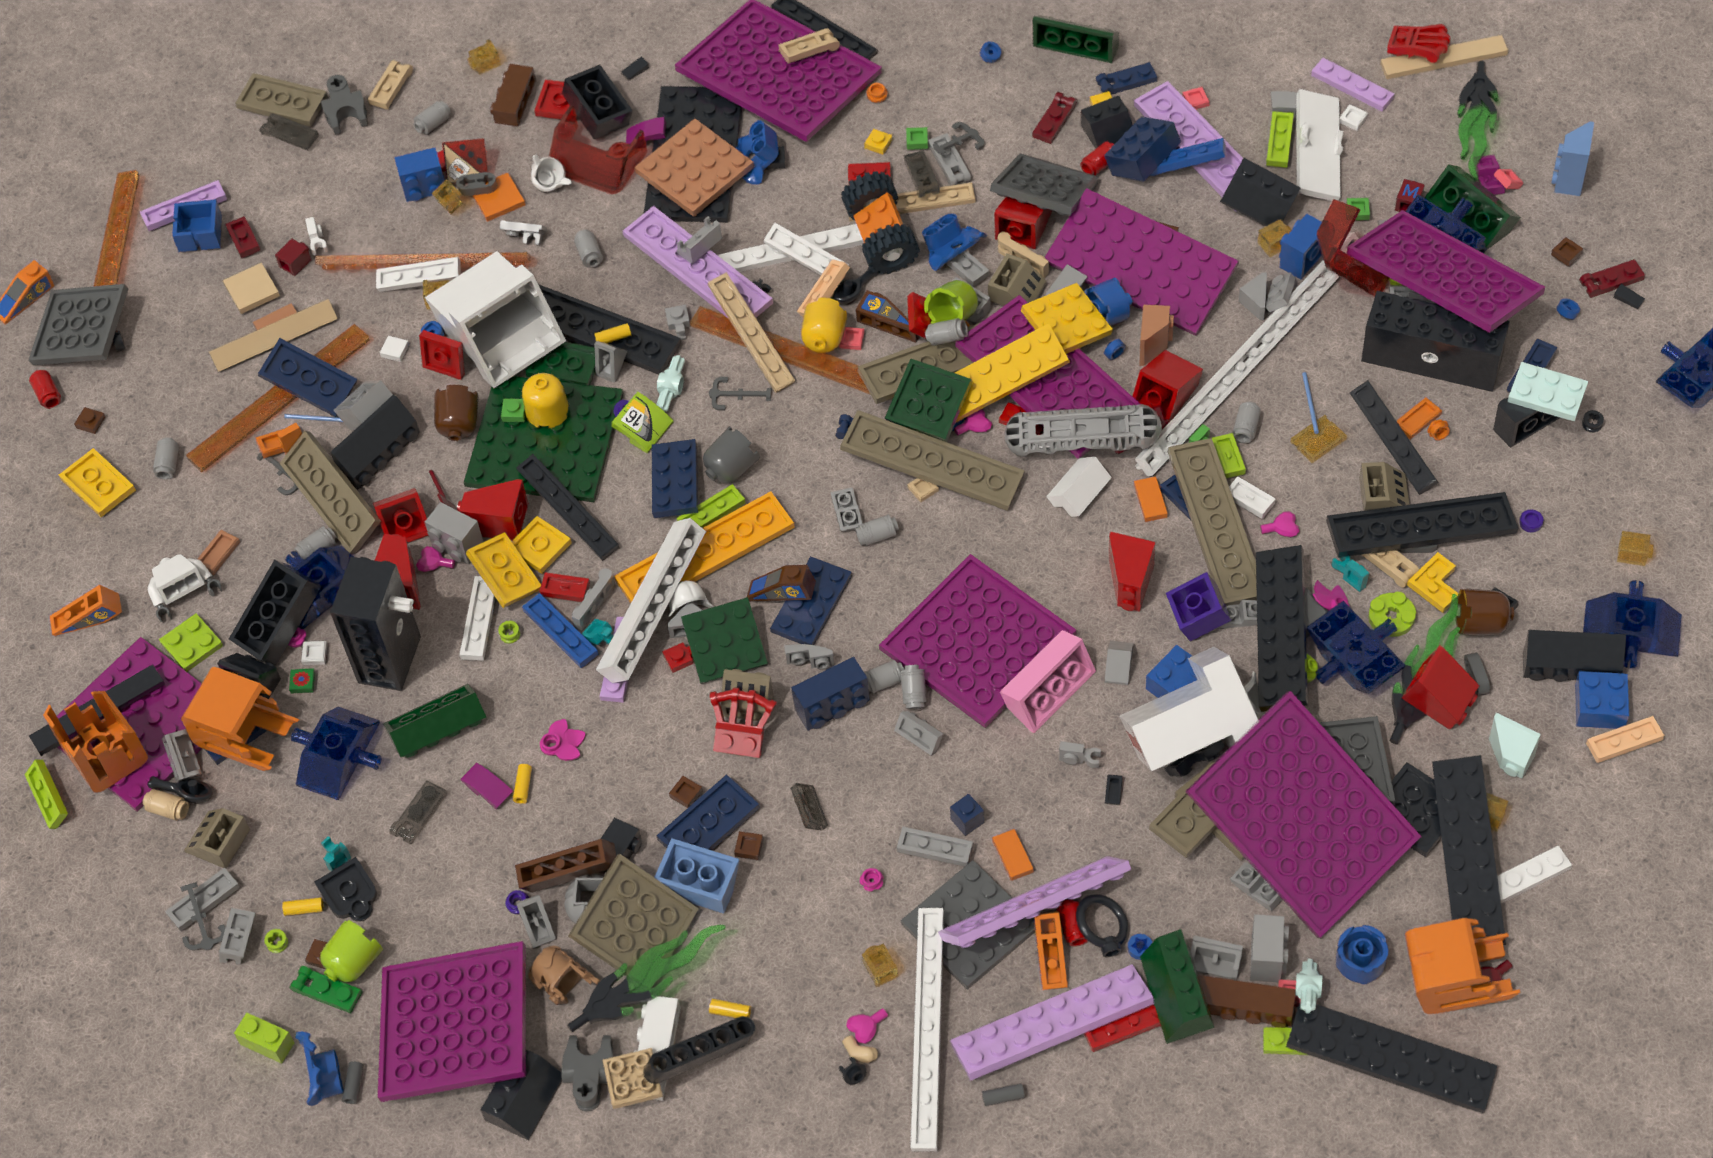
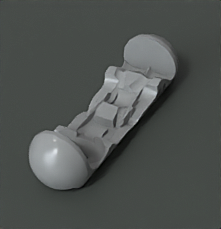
(1090, 428)

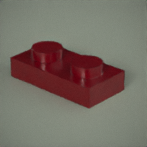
(242, 237)

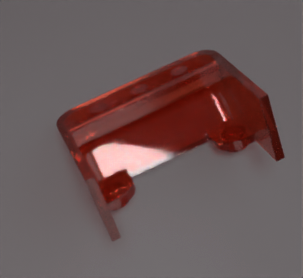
(593, 166)
(1331, 238)

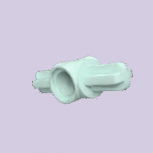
(670, 383)
(1308, 985)

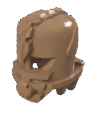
(557, 973)

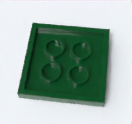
(928, 399)
(724, 639)

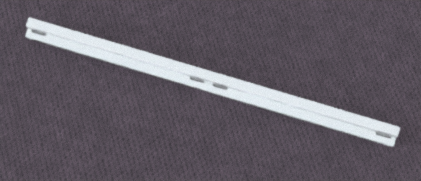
(1235, 369)

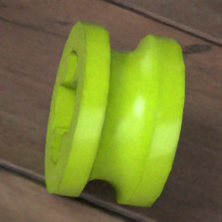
(509, 638)
(270, 937)

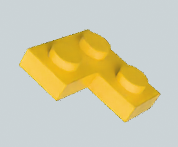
(1429, 582)

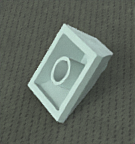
(1513, 745)

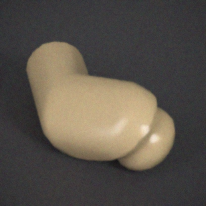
(860, 1053)

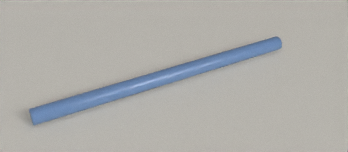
(1310, 403)
(307, 417)

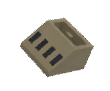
(1015, 278)
(1382, 486)
(746, 682)
(218, 837)

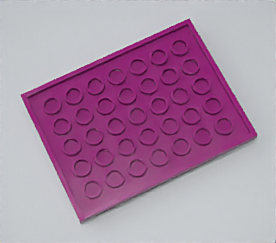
(746, 67)
(1303, 814)

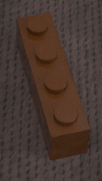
(565, 865)
(1249, 1001)

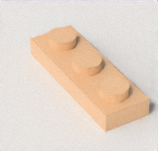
(826, 283)
(1625, 739)

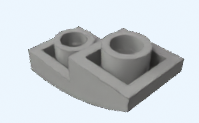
(846, 509)
(1242, 614)
(818, 656)
(1255, 886)

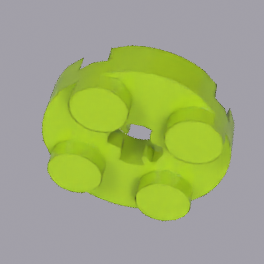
(1393, 602)

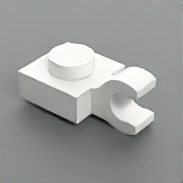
(315, 233)

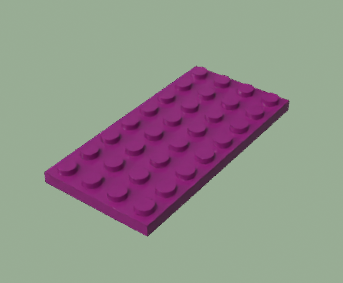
(1145, 257)
(1446, 271)
(1073, 386)

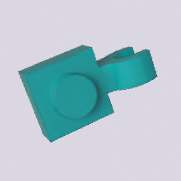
(1352, 572)
(598, 631)
(336, 854)

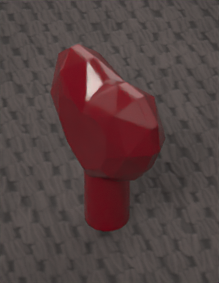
(1495, 973)

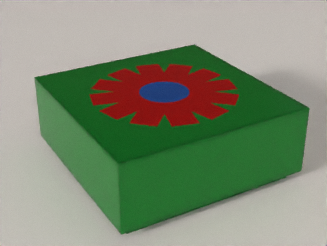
(302, 680)

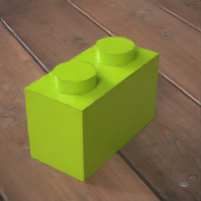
(264, 1038)

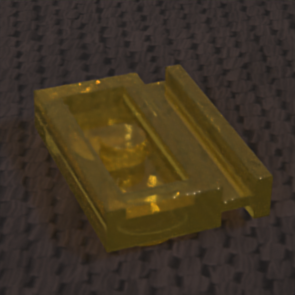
(1317, 445)

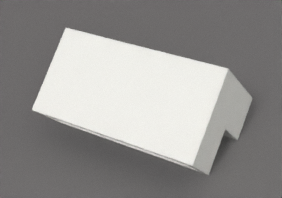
(1079, 486)

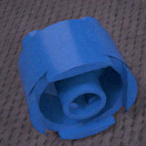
(1110, 300)
(1361, 954)

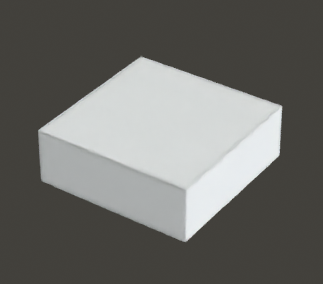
(1353, 117)
(394, 348)
(314, 653)

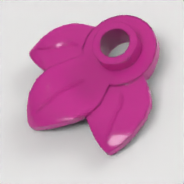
(1327, 598)
(565, 739)

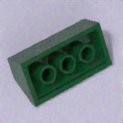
(1075, 38)
(1487, 216)
(435, 720)
(1176, 987)

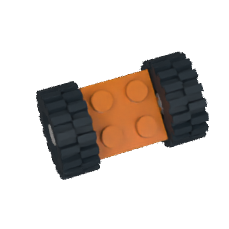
(886, 239)

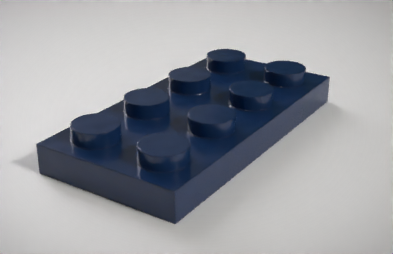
(307, 377)
(674, 478)
(805, 619)
(711, 816)

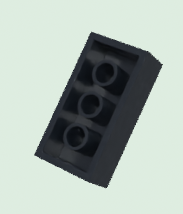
(274, 612)

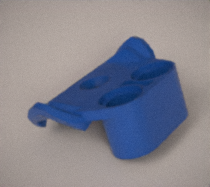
(764, 144)
(944, 235)
(322, 1071)

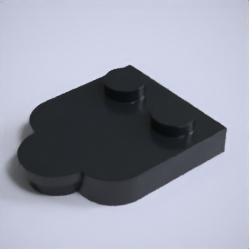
(348, 891)

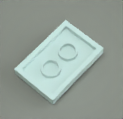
(1547, 391)

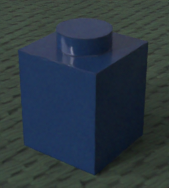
(967, 814)

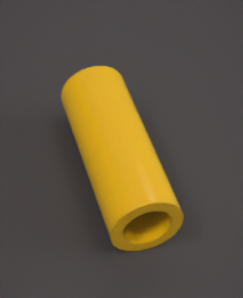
(613, 334)
(522, 783)
(303, 906)
(729, 1009)

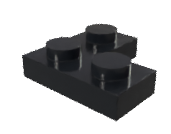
(1183, 765)

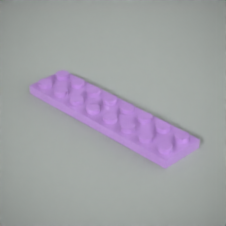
(1169, 105)
(659, 237)
(1031, 902)
(1051, 1022)

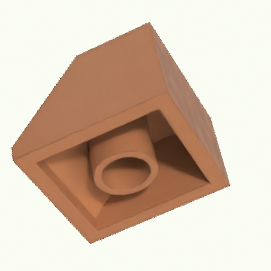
(1155, 332)

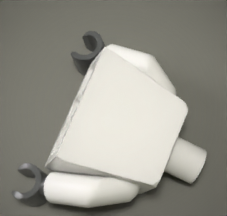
(176, 578)

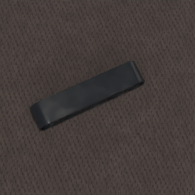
(693, 1058)

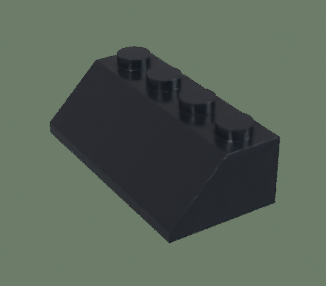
(375, 442)
(1564, 654)

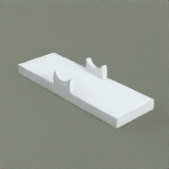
(1318, 145)

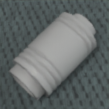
(432, 117)
(588, 248)
(946, 331)
(1246, 422)
(165, 458)
(876, 530)
(319, 538)
(884, 676)
(913, 687)

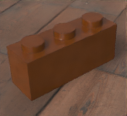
(513, 95)

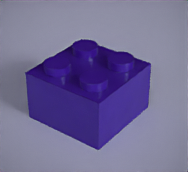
(1198, 606)

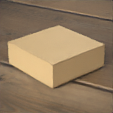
(922, 489)

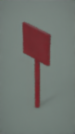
(441, 495)

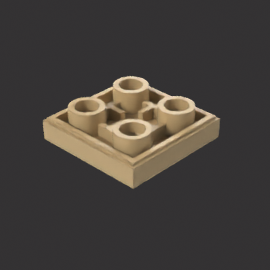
(251, 288)
(627, 1080)

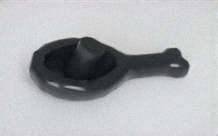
(851, 288)
(190, 789)

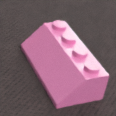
(1048, 680)

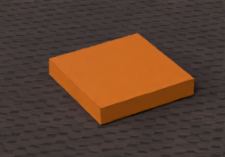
(502, 200)

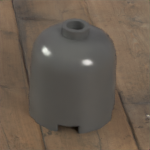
(729, 457)

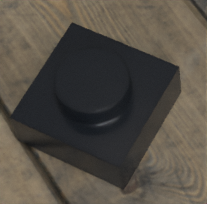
(779, 162)

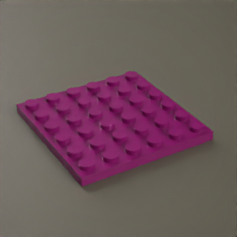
(973, 637)
(149, 716)
(452, 1022)

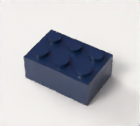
(1142, 148)
(830, 694)

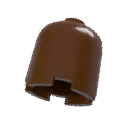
(455, 412)
(1483, 612)

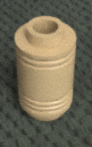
(165, 804)

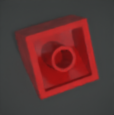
(402, 515)

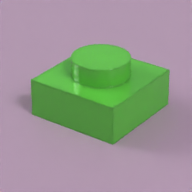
(917, 138)
(1363, 204)
(513, 410)
(1201, 434)

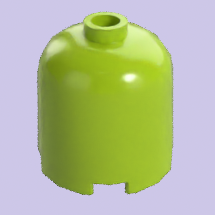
(951, 302)
(348, 953)

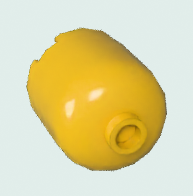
(823, 325)
(544, 400)

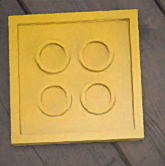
(1070, 316)

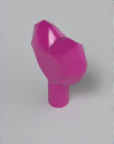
(975, 422)
(1283, 524)
(432, 559)
(865, 1025)

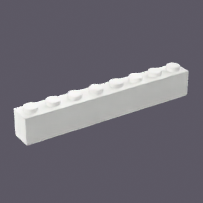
(650, 601)

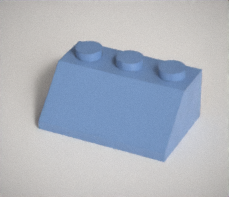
(1573, 160)
(698, 874)

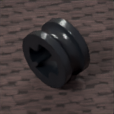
(1590, 427)

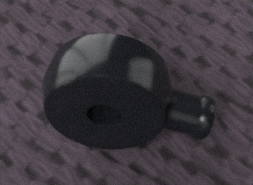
(119, 341)

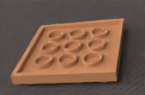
(694, 167)

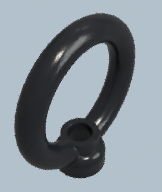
(1109, 945)

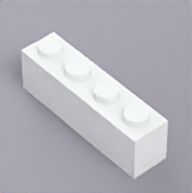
(659, 1027)

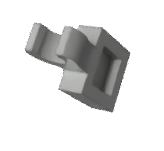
(677, 319)
(1076, 753)

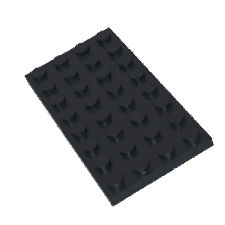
(679, 107)

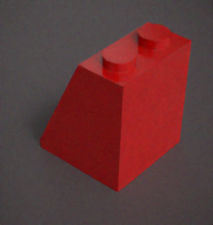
(1022, 221)
(1167, 382)
(497, 508)
(396, 550)
(1131, 568)
(1442, 689)

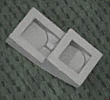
(1283, 101)

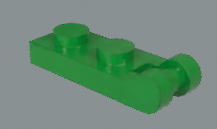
(325, 990)

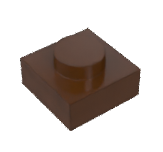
(1567, 251)
(89, 420)
(685, 792)
(748, 845)
(313, 955)

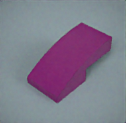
(652, 129)
(1485, 171)
(487, 785)

